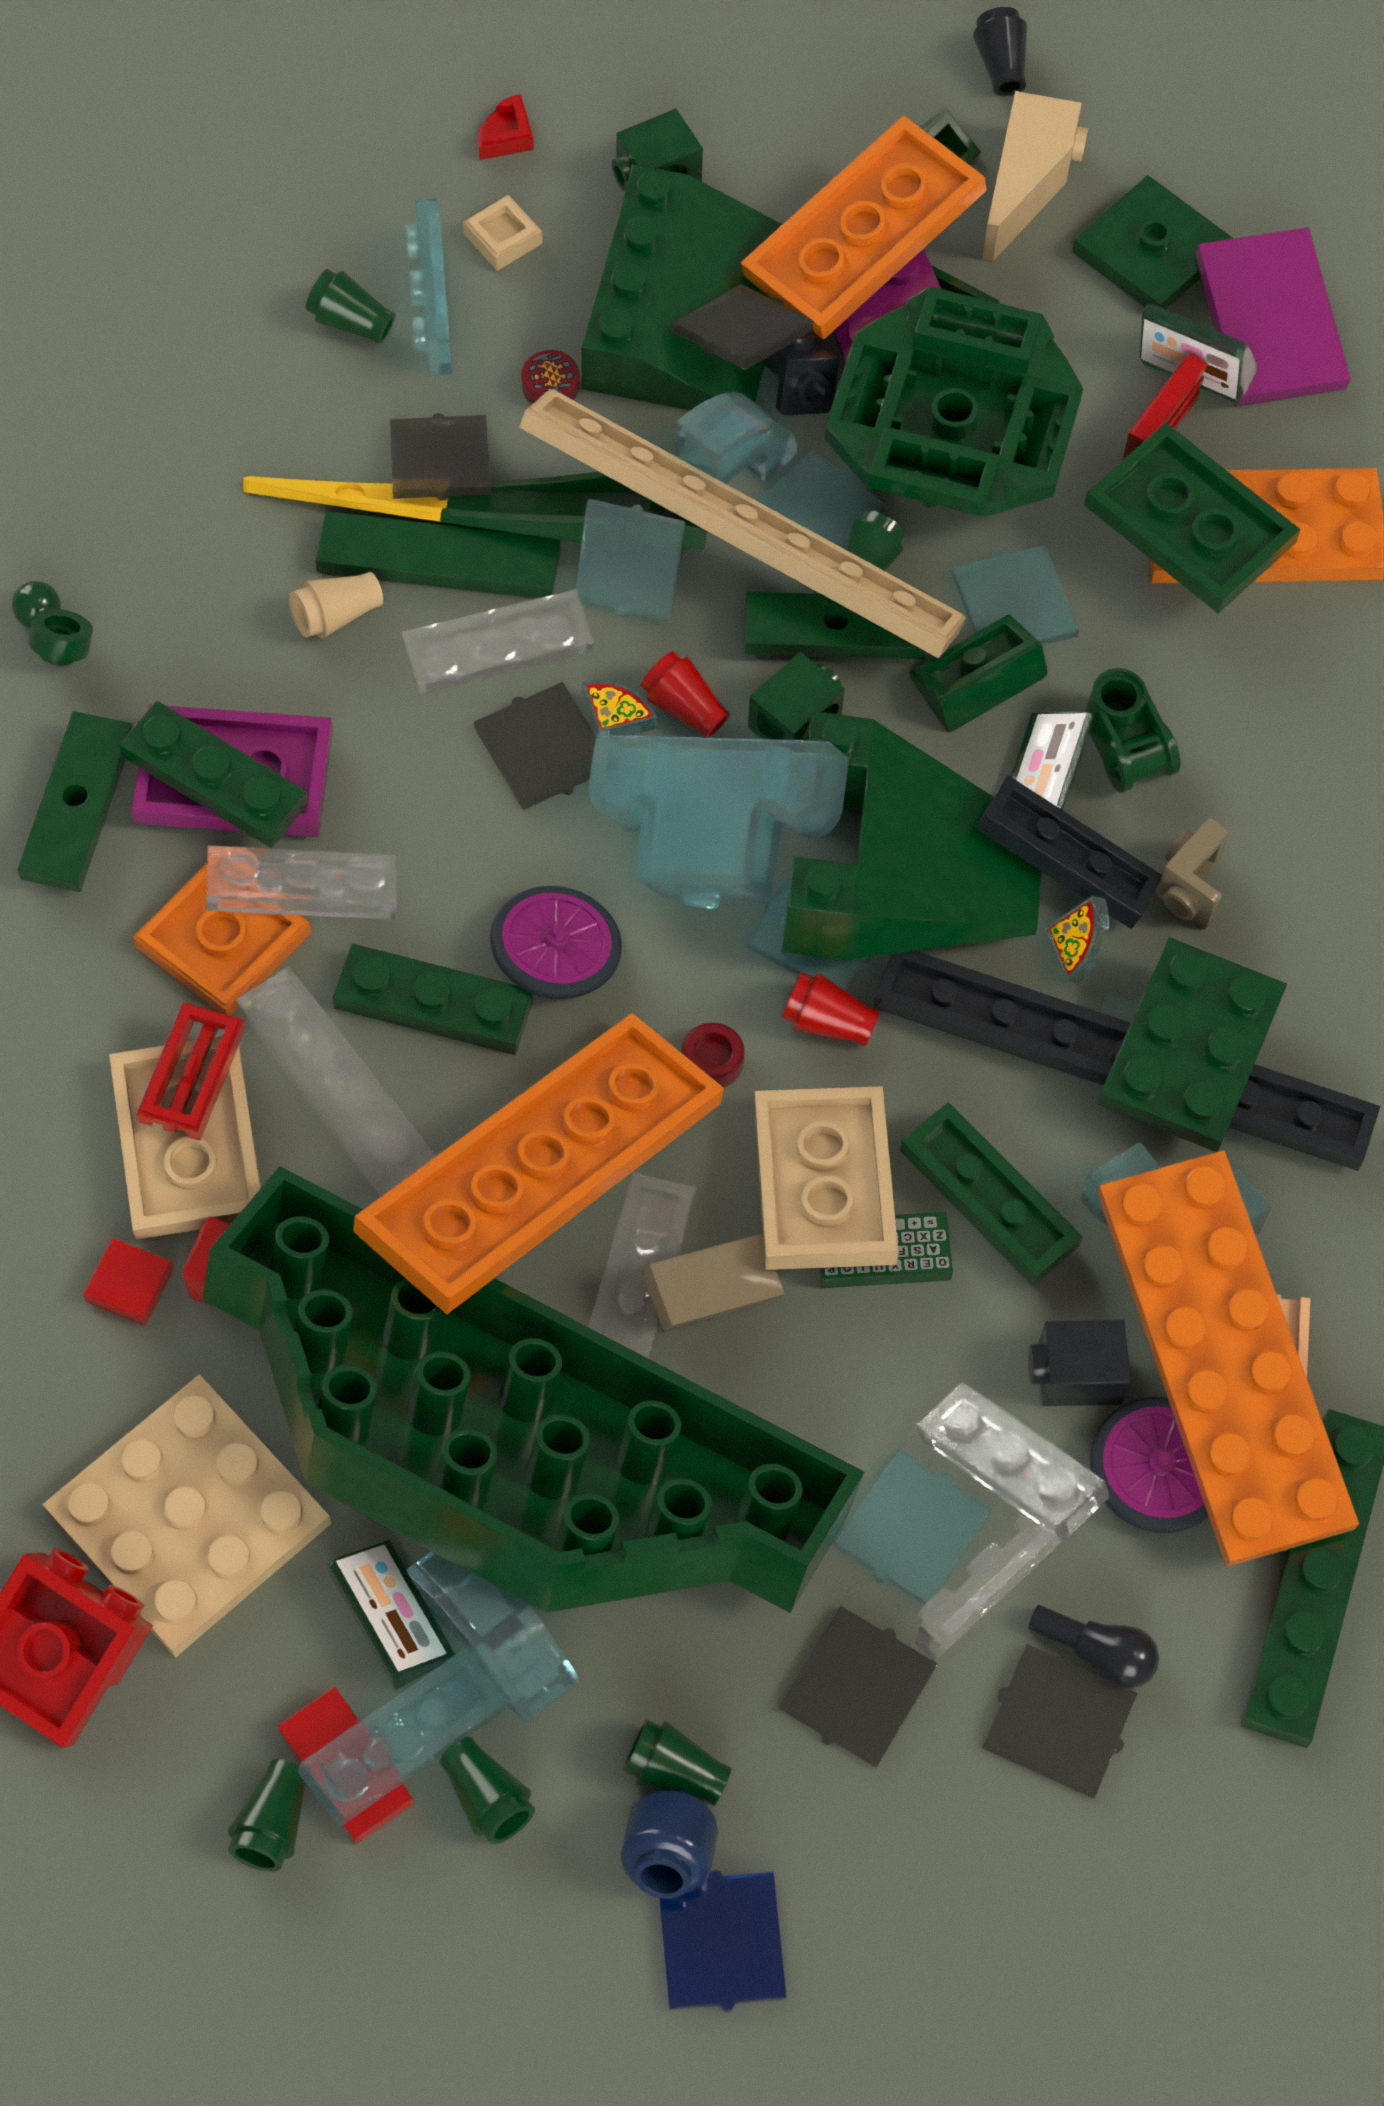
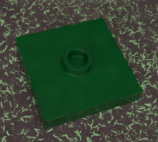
(1148, 244)

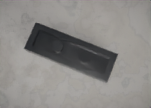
(1068, 851)

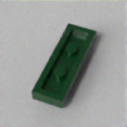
(214, 774)
(433, 999)
(991, 1193)

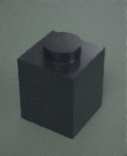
(1081, 1363)

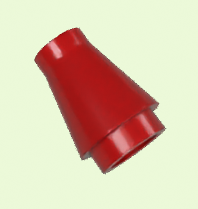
(683, 693)
(828, 1010)

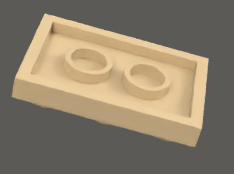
(173, 1177)
(825, 1178)

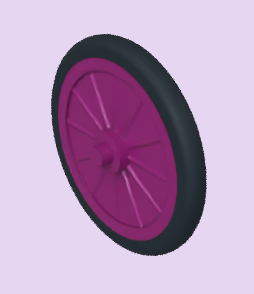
(555, 942)
(1147, 1468)

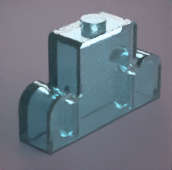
(715, 808)

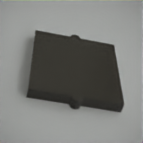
(743, 326)
(440, 456)
(540, 745)
(858, 1686)
(1060, 1721)

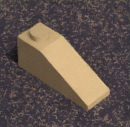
(1033, 164)

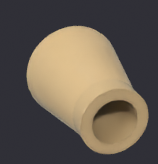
(331, 603)

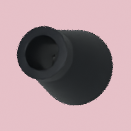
(1002, 45)

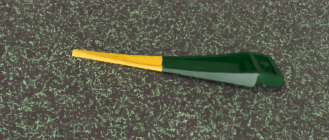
(523, 506)

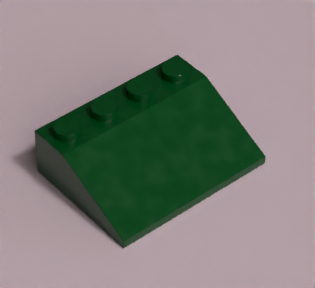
(668, 256)

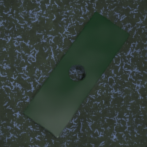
(805, 624)
(84, 773)

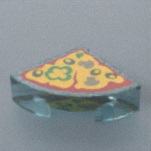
(617, 708)
(1079, 937)

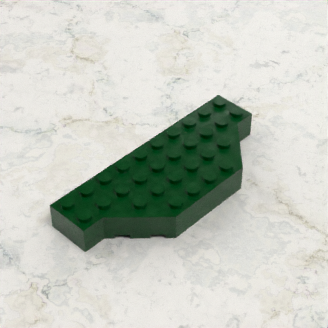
(514, 1426)

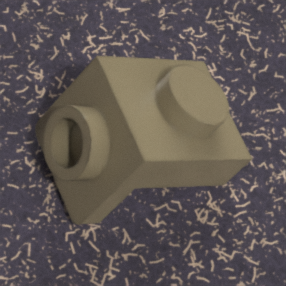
(1189, 862)

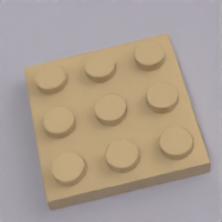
(187, 1514)

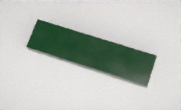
(438, 555)

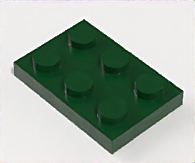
(1192, 517)
(1192, 1044)

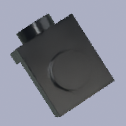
(806, 376)

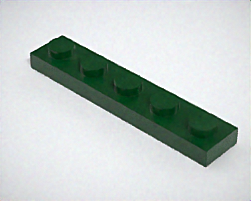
(1315, 1597)

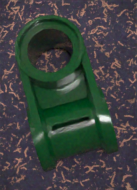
(1133, 740)

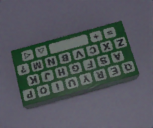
(922, 1256)

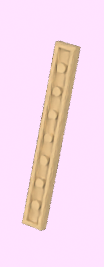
(743, 522)

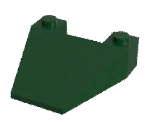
(919, 864)

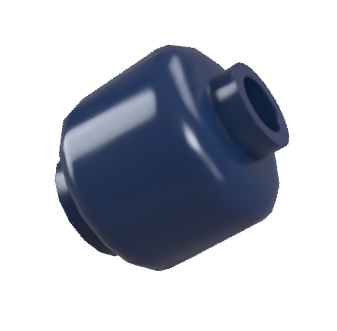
(669, 1843)

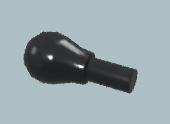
(1116, 1651)

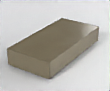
(711, 1282)

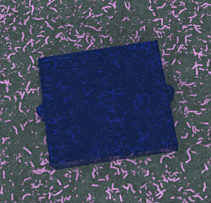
(723, 1943)

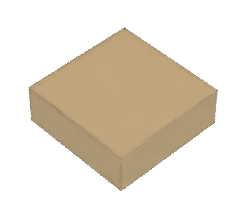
(502, 232)

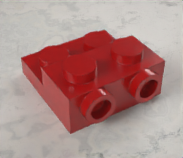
(63, 1643)

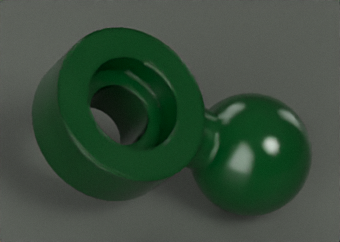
(55, 633)

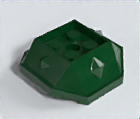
(964, 364)

